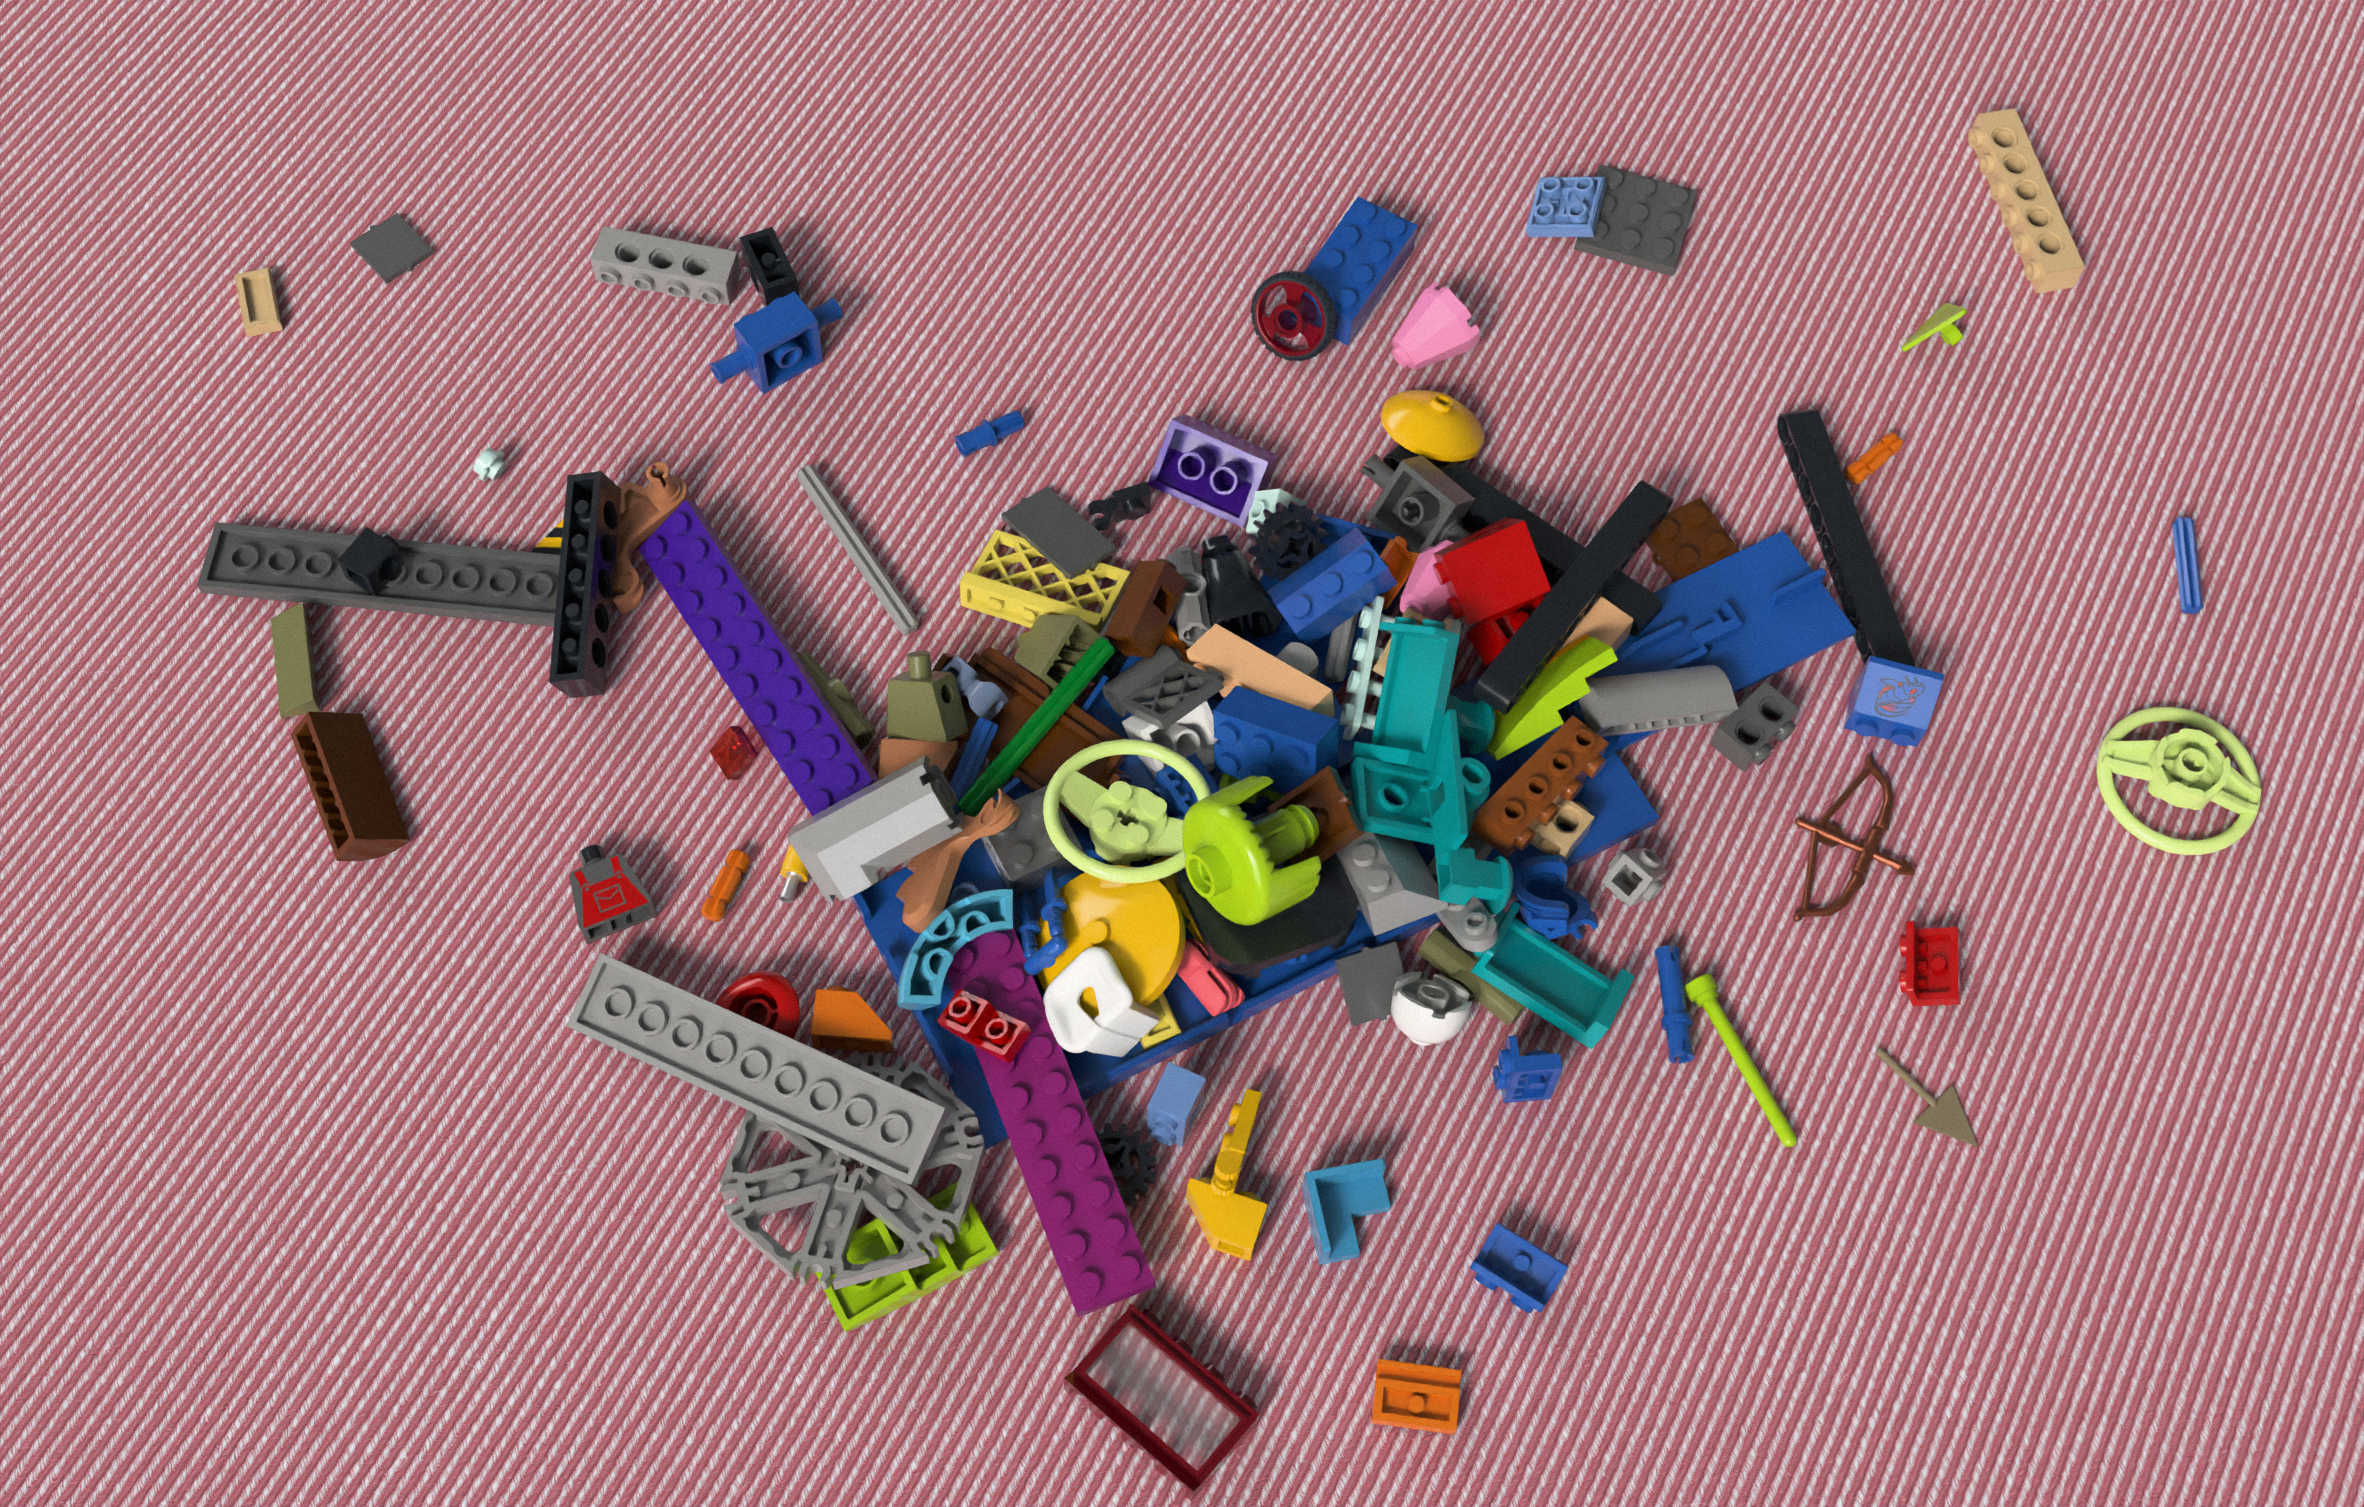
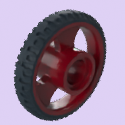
(1282, 323)

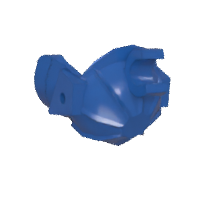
(1547, 902)

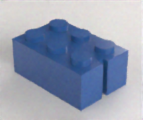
(1272, 740)

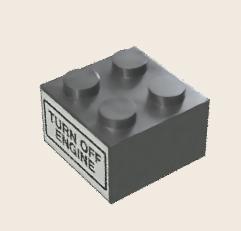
(1024, 848)

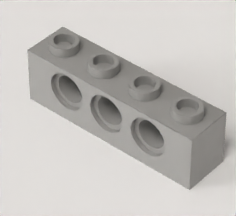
(665, 265)

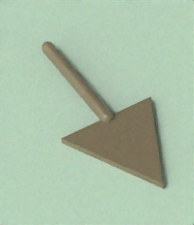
(1943, 1114)

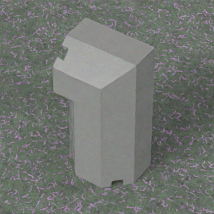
(877, 829)

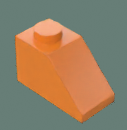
(848, 1023)

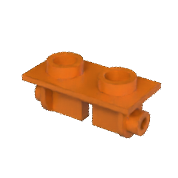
(1400, 564)

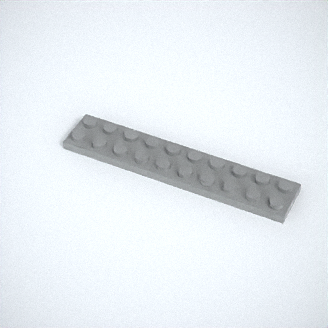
(759, 1069)

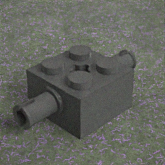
(1417, 502)

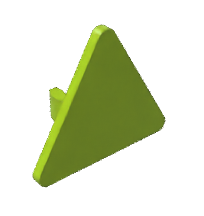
(1939, 322)

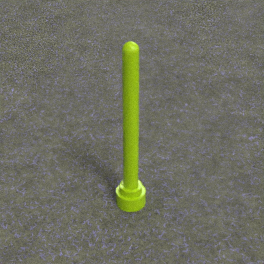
(1704, 992)

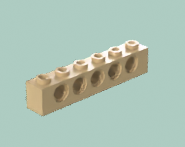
(2025, 201)

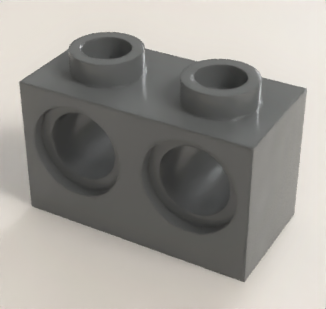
(1753, 725)

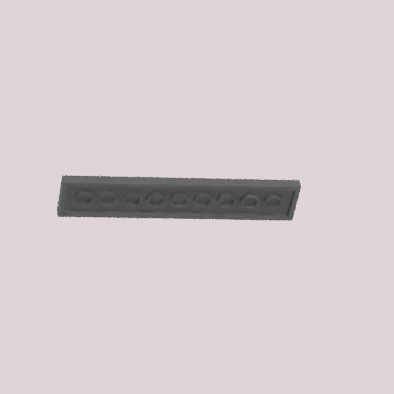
(431, 582)

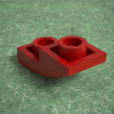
(983, 1026)

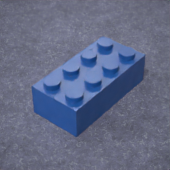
(1360, 263)

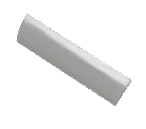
(1657, 700)

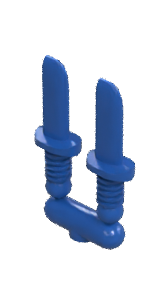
(1030, 928)

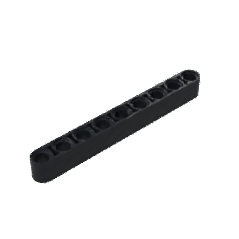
(1842, 537)
(1552, 546)
(1572, 597)

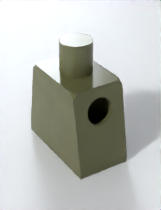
(1054, 646)
(924, 703)

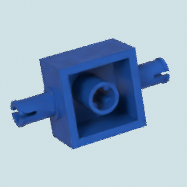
(777, 342)

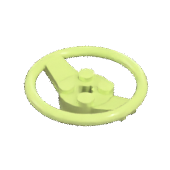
(2163, 765)
(1107, 811)

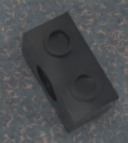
(768, 265)

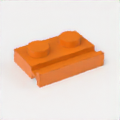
(1416, 1396)

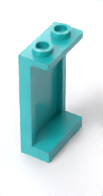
(1412, 694)
(1551, 980)

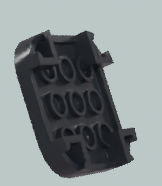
(1305, 927)

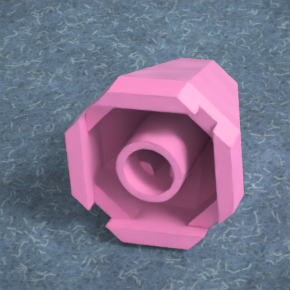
(1434, 330)
(1423, 590)

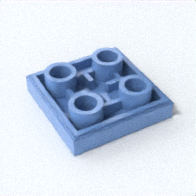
(1566, 207)

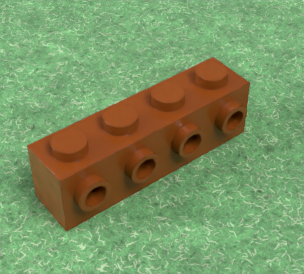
(1540, 786)

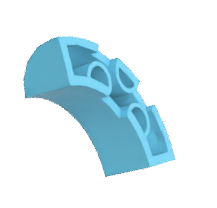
(934, 948)

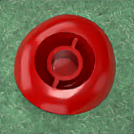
(764, 999)

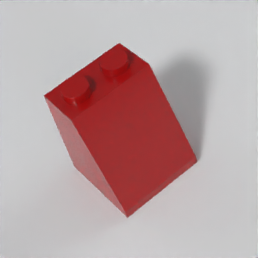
(1490, 571)

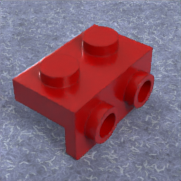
(1931, 965)

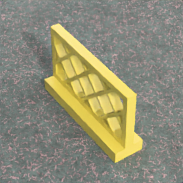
(1024, 607)

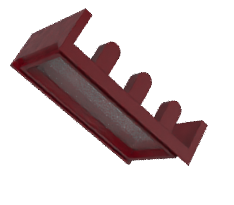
(1163, 1399)

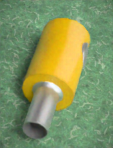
(794, 872)

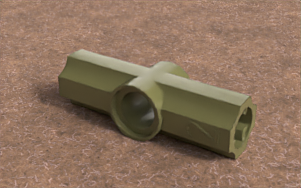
(841, 701)
(1456, 963)

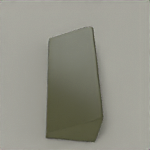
(295, 662)

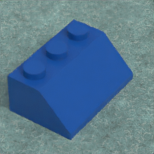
(1332, 587)

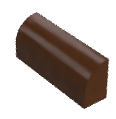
(349, 786)

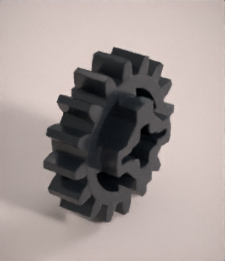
(1273, 536)
(1126, 1148)

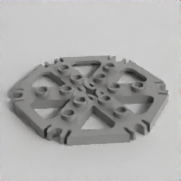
(840, 1200)

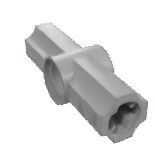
(1192, 608)

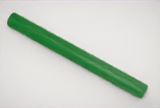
(1036, 727)

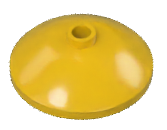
(1433, 425)

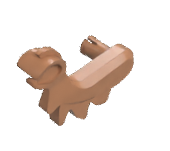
(640, 516)
(936, 868)

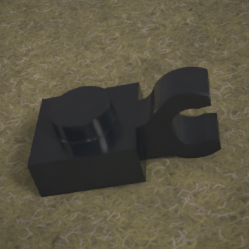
(1125, 504)

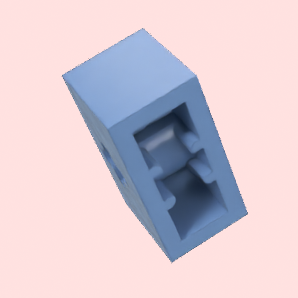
(1175, 1105)

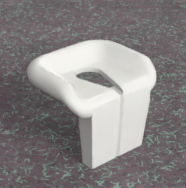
(1119, 1020)

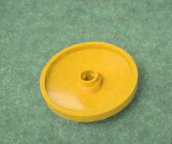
(1132, 922)

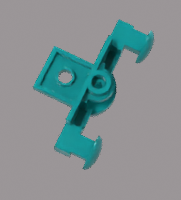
(1440, 806)

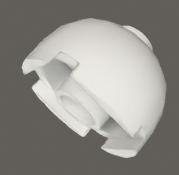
(1429, 1009)

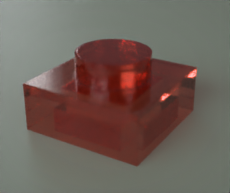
(734, 752)

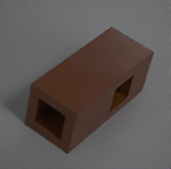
(1145, 608)

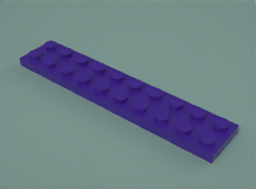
(756, 660)

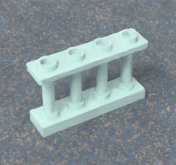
(1359, 682)

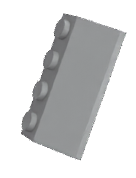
(1389, 880)

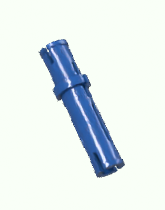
(1676, 1017)

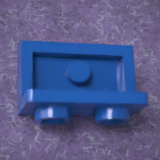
(1518, 1268)

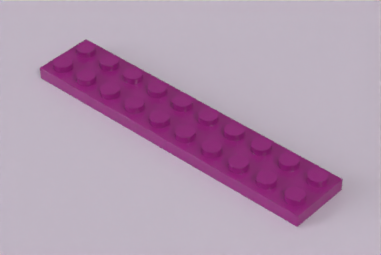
(1053, 1134)

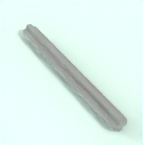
(858, 550)

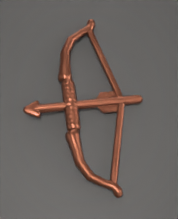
(1832, 836)

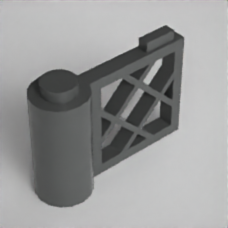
(1155, 679)

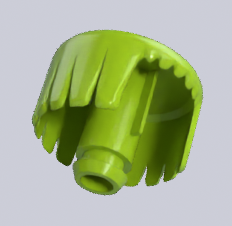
(1235, 858)

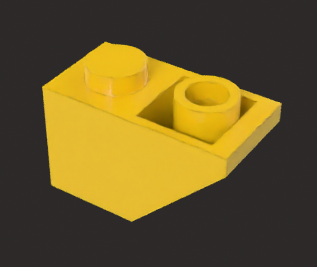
(1227, 1222)

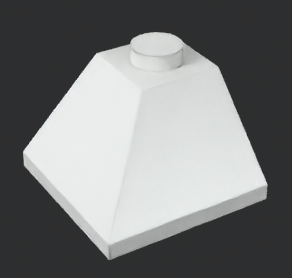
(1187, 736)

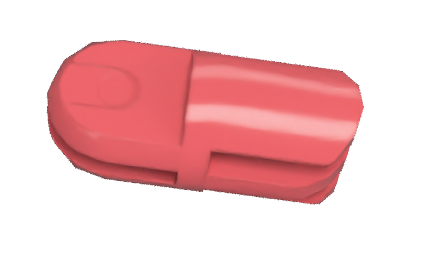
(1211, 986)

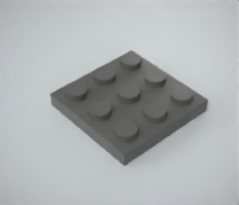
(1640, 221)

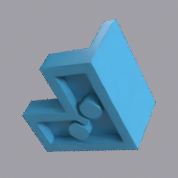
(1335, 1198)

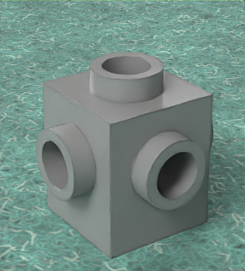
(1626, 872)

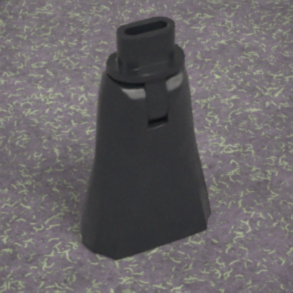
(1236, 591)

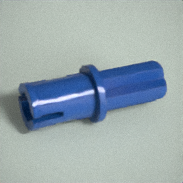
(989, 433)

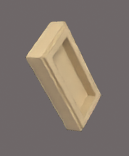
(258, 302)

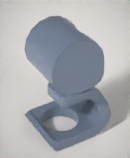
(979, 694)

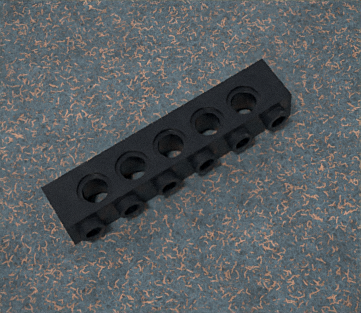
(585, 585)

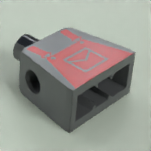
(608, 895)

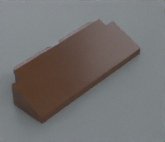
(1067, 736)

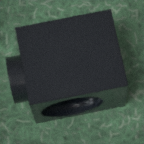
(371, 560)

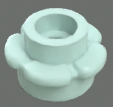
(490, 465)

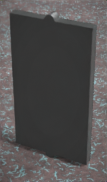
(1058, 533)

